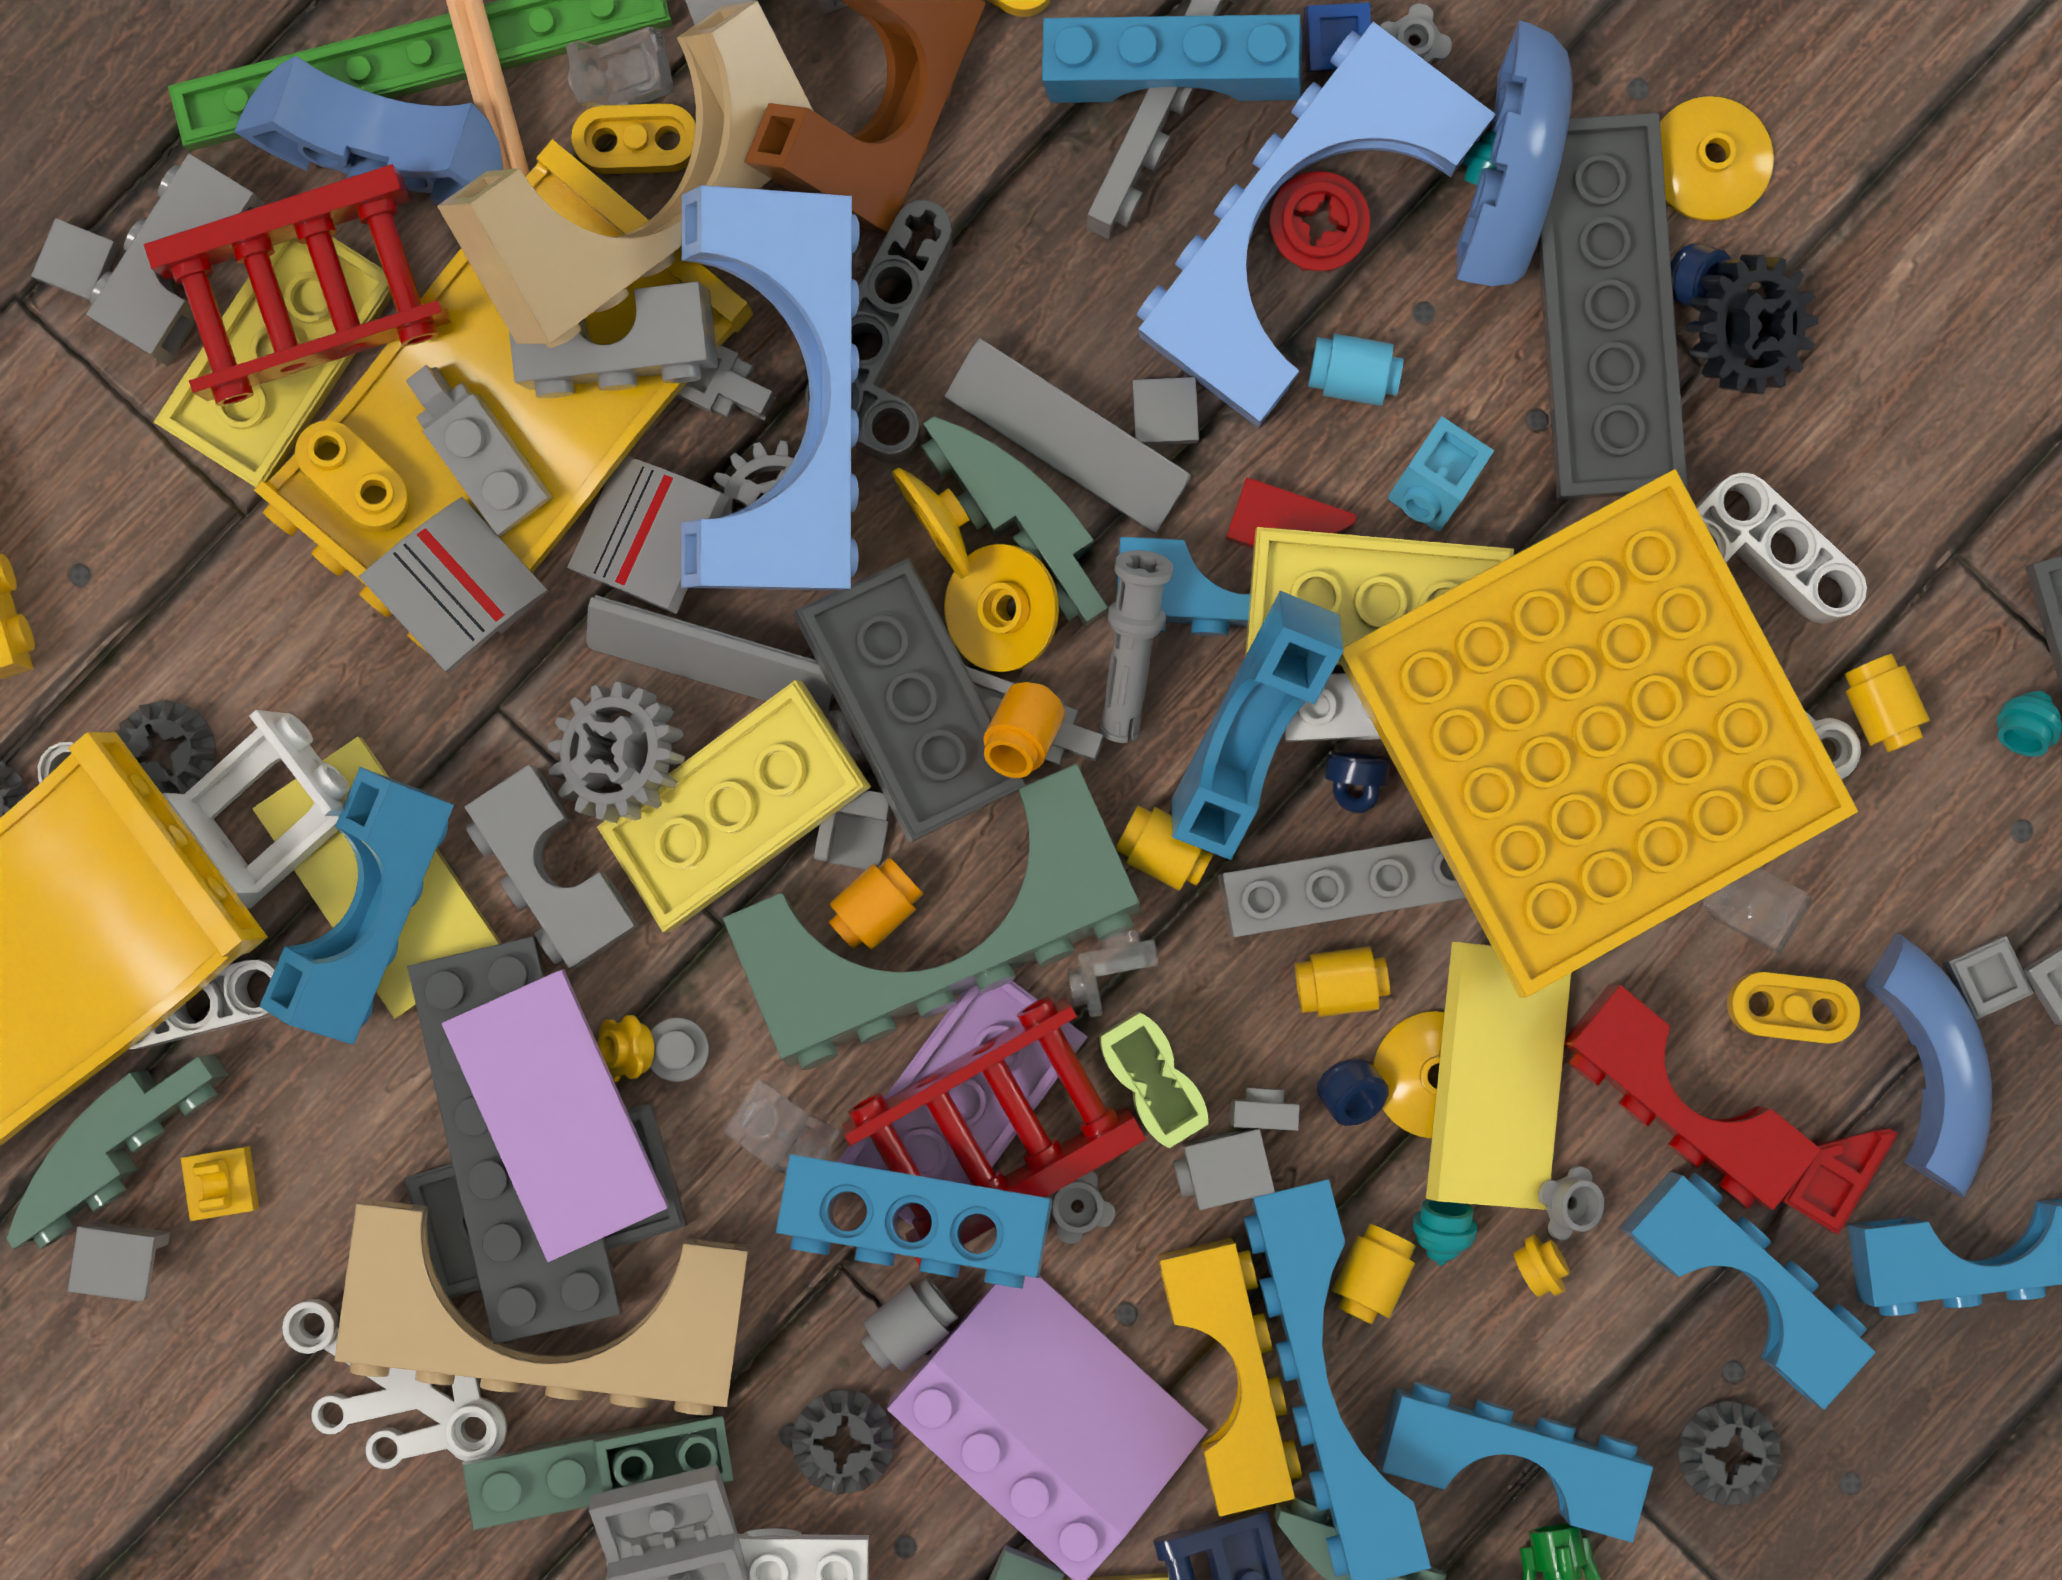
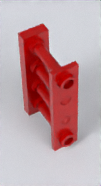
(251, 239)
(1048, 1163)

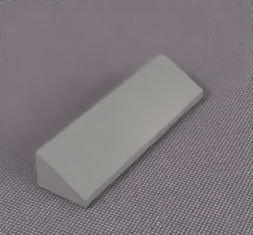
(1067, 436)
(700, 652)

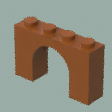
(877, 163)

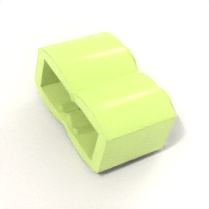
(1161, 1094)

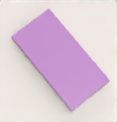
(964, 1027)
(555, 1115)

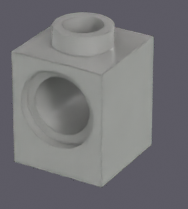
(1224, 1168)

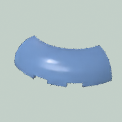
(326, 122)
(1527, 152)
(1953, 1060)

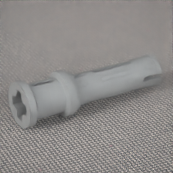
(1135, 622)

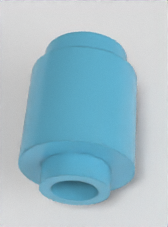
(1355, 369)

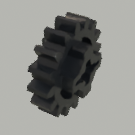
(1752, 323)

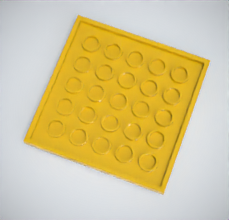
(1596, 733)

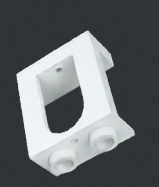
(276, 739)

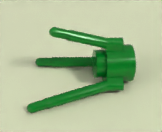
(1559, 1554)

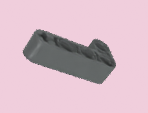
(894, 322)

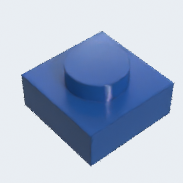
(1328, 27)

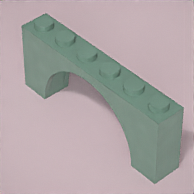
(823, 1001)

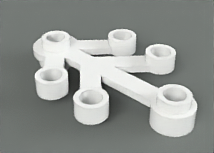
(400, 1395)

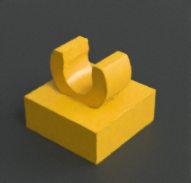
(219, 1183)

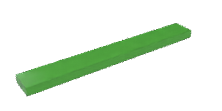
(415, 57)

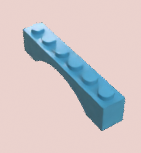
(1372, 1519)

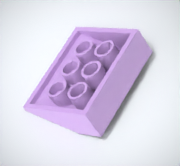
(1048, 1422)

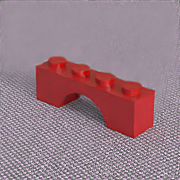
(1626, 1047)

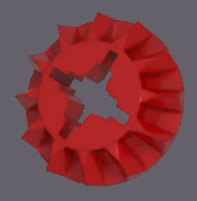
(1346, 210)

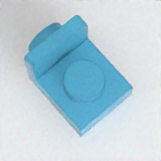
(1440, 474)

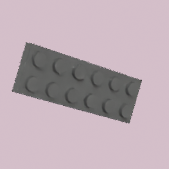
(1610, 312)
(517, 1283)

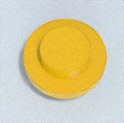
(1542, 1266)

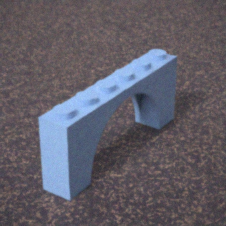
(1373, 101)
(800, 258)

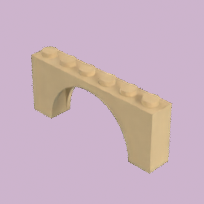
(554, 273)
(404, 1320)

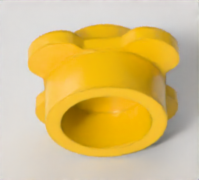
(626, 1047)

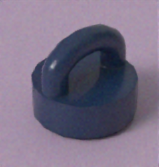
(1689, 268)
(1357, 769)
(1352, 1091)

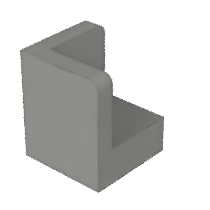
(855, 833)
(114, 1260)

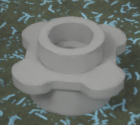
(1420, 24)
(1585, 1206)
(1095, 1211)

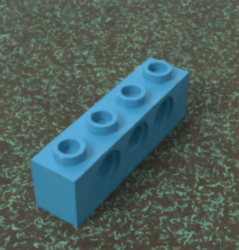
(817, 1184)

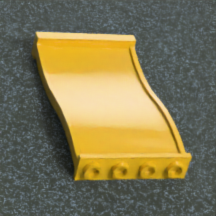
(566, 440)
(101, 924)

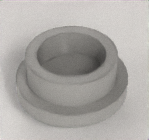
(679, 1049)

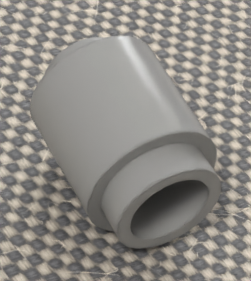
(908, 1325)

